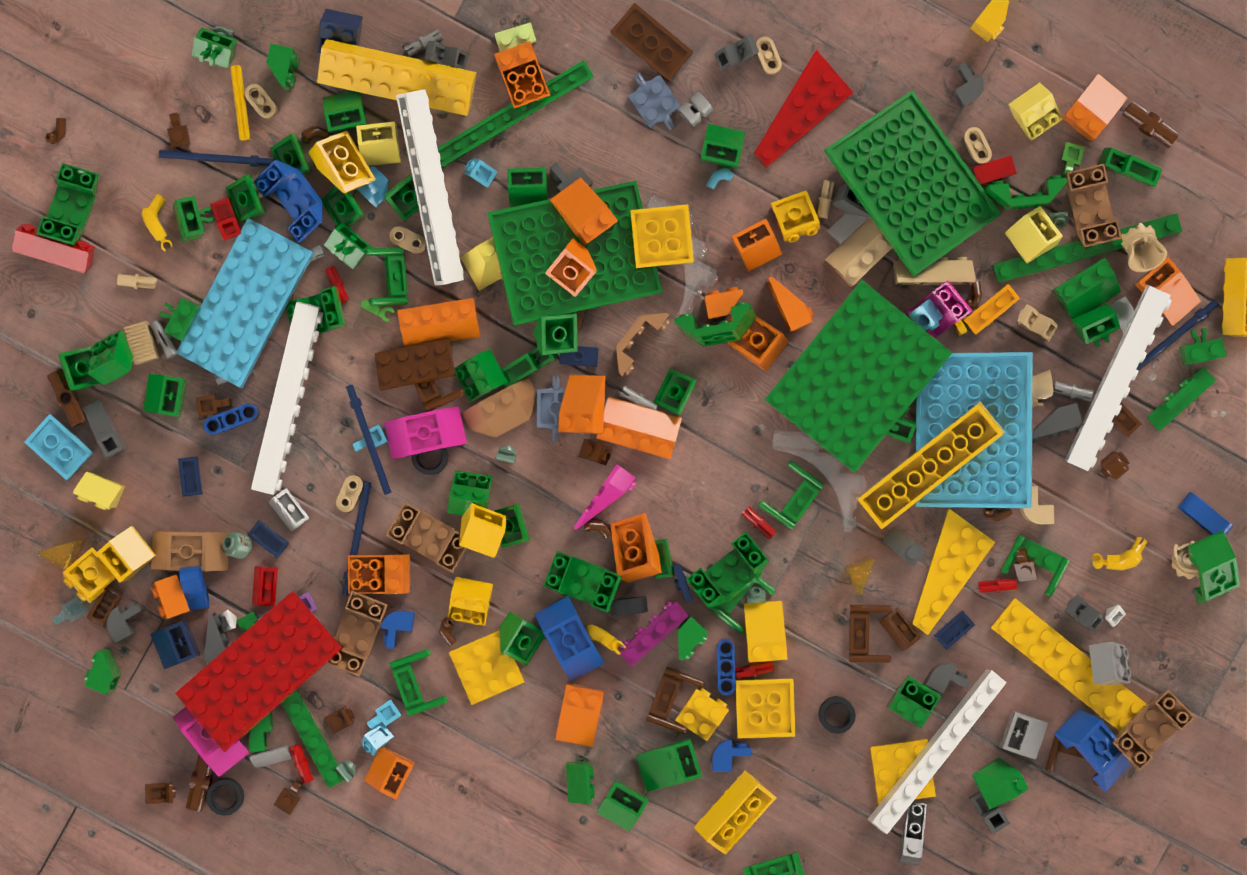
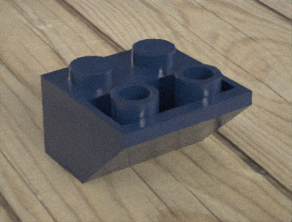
(339, 27)
(175, 644)

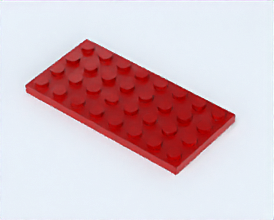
(258, 671)

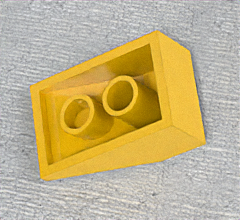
(991, 19)
(341, 162)
(765, 631)

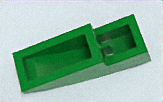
(1130, 166)
(526, 366)
(258, 736)

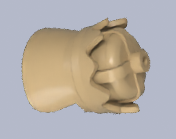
(1143, 248)
(1041, 387)
(1182, 562)

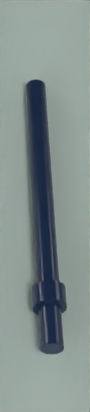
(253, 160)
(1200, 315)
(356, 404)
(358, 529)

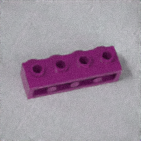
(653, 633)

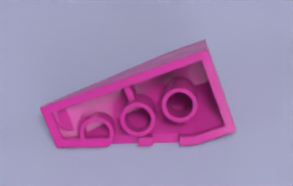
(614, 487)

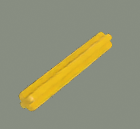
(240, 103)

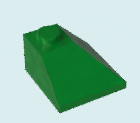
(519, 638)
(999, 783)

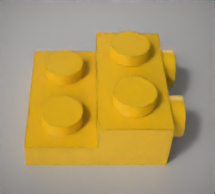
(796, 216)
(88, 576)
(702, 713)

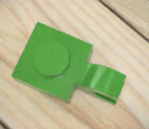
(1071, 156)
(376, 310)

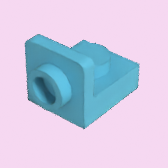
(480, 172)
(376, 739)

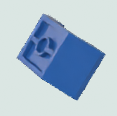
(294, 194)
(569, 638)
(1095, 744)

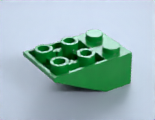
(669, 765)

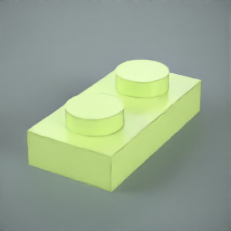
(515, 36)

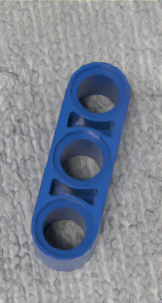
(222, 421)
(1204, 515)
(194, 587)
(729, 675)

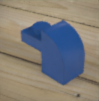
(395, 621)
(723, 754)

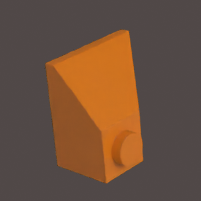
(572, 267)

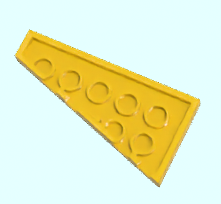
(953, 562)

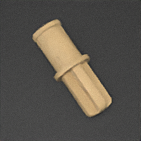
(825, 199)
(136, 281)

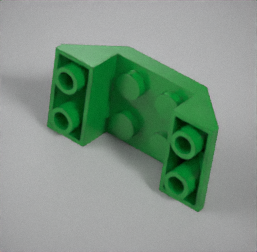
(1000, 194)
(70, 205)
(331, 307)
(724, 332)
(1215, 566)
(730, 574)
(582, 581)

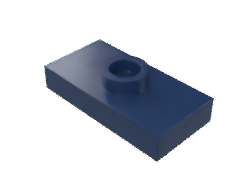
(583, 357)
(190, 476)
(268, 539)
(681, 583)
(954, 630)

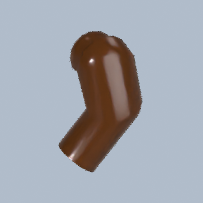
(312, 132)
(59, 133)
(976, 295)
(997, 515)
(597, 525)
(445, 631)

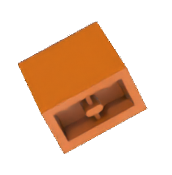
(756, 245)
(719, 304)
(170, 597)
(389, 772)

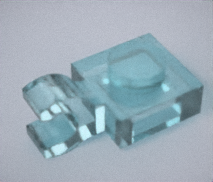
(71, 610)

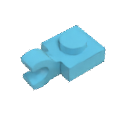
(377, 436)
(386, 713)

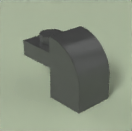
(737, 53)
(445, 55)
(972, 86)
(559, 175)
(1084, 614)
(118, 622)
(941, 675)
(993, 818)

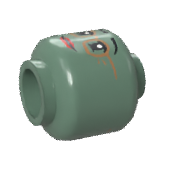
(237, 545)

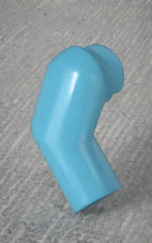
(718, 175)

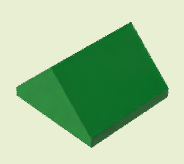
(291, 153)
(403, 198)
(245, 199)
(342, 207)
(556, 333)
(75, 368)
(675, 391)
(516, 529)

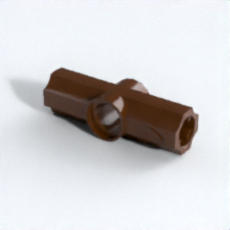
(1150, 124)
(72, 409)
(199, 784)

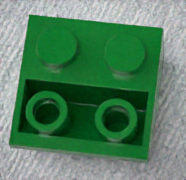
(283, 63)
(344, 112)
(722, 146)
(527, 185)
(110, 358)
(480, 375)
(165, 395)
(468, 489)
(689, 635)
(104, 672)
(913, 701)
(579, 783)
(622, 805)

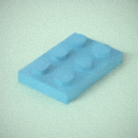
(59, 447)

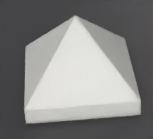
(1114, 615)
(228, 620)

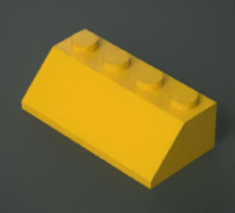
(1235, 298)
(734, 812)

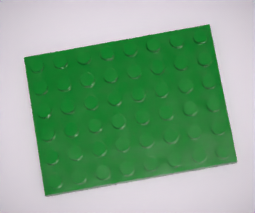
(912, 182)
(535, 234)
(858, 376)

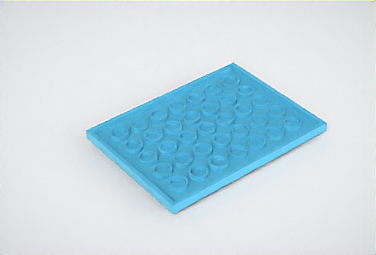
(1003, 470)

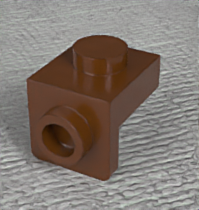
(595, 452)
(159, 793)

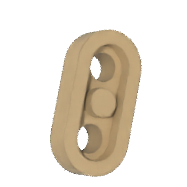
(768, 56)
(261, 101)
(978, 145)
(407, 240)
(350, 494)

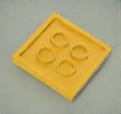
(662, 236)
(485, 669)
(765, 708)
(892, 761)

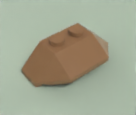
(502, 410)

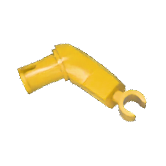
(152, 221)
(1123, 561)
(603, 637)

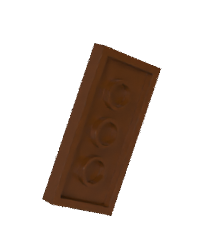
(651, 42)
(414, 364)

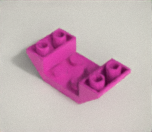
(949, 304)
(425, 432)
(206, 746)

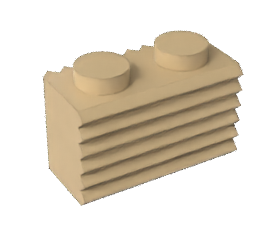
(141, 342)

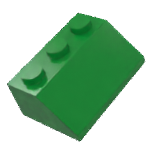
(1088, 289)

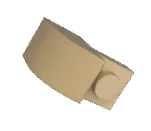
(1036, 323)
(1038, 513)

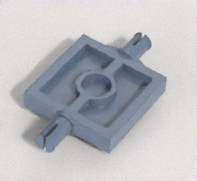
(654, 101)
(548, 407)

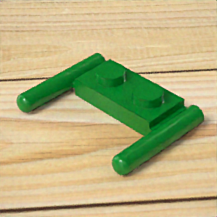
(395, 276)
(800, 499)
(1043, 558)
(724, 610)
(409, 686)
(782, 865)

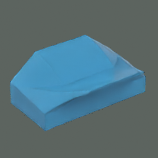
(375, 191)

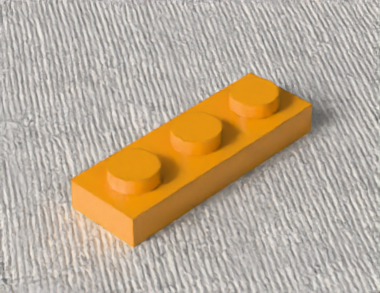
(991, 309)

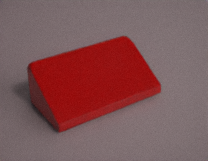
(264, 586)

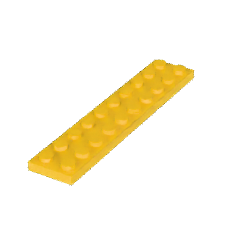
(1065, 664)

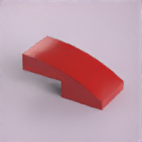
(994, 170)
(226, 218)

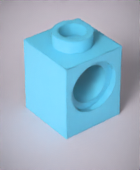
(931, 311)

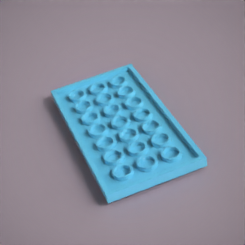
(245, 303)

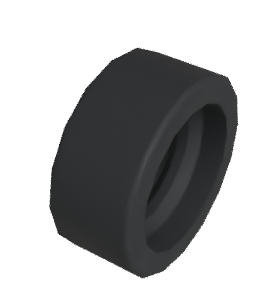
(431, 471)
(629, 606)
(836, 700)
(220, 810)

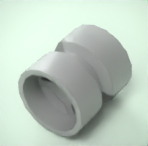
(700, 104)

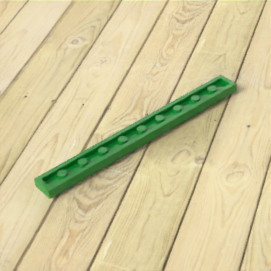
(509, 116)
(1075, 251)
(305, 725)

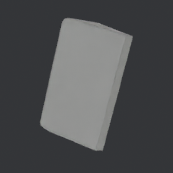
(845, 227)
(1124, 311)
(288, 510)
(271, 756)

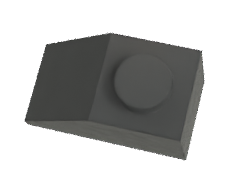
(848, 202)
(903, 546)

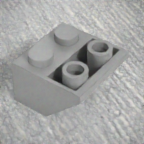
(1109, 664)
(1023, 734)

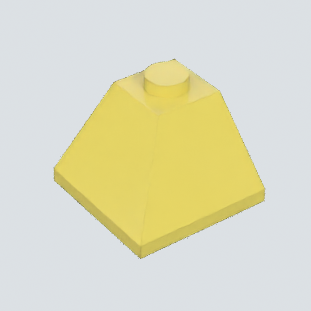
(483, 264)

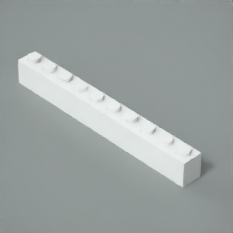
(430, 187)
(1117, 378)
(286, 398)
(936, 751)

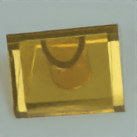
(64, 554)
(858, 573)

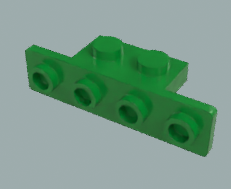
(1181, 398)

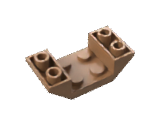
(1091, 206)
(655, 321)
(427, 536)
(188, 550)
(358, 632)
(1151, 728)

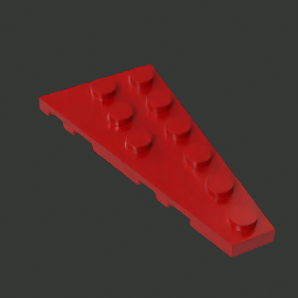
(809, 102)

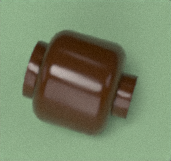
(1114, 465)

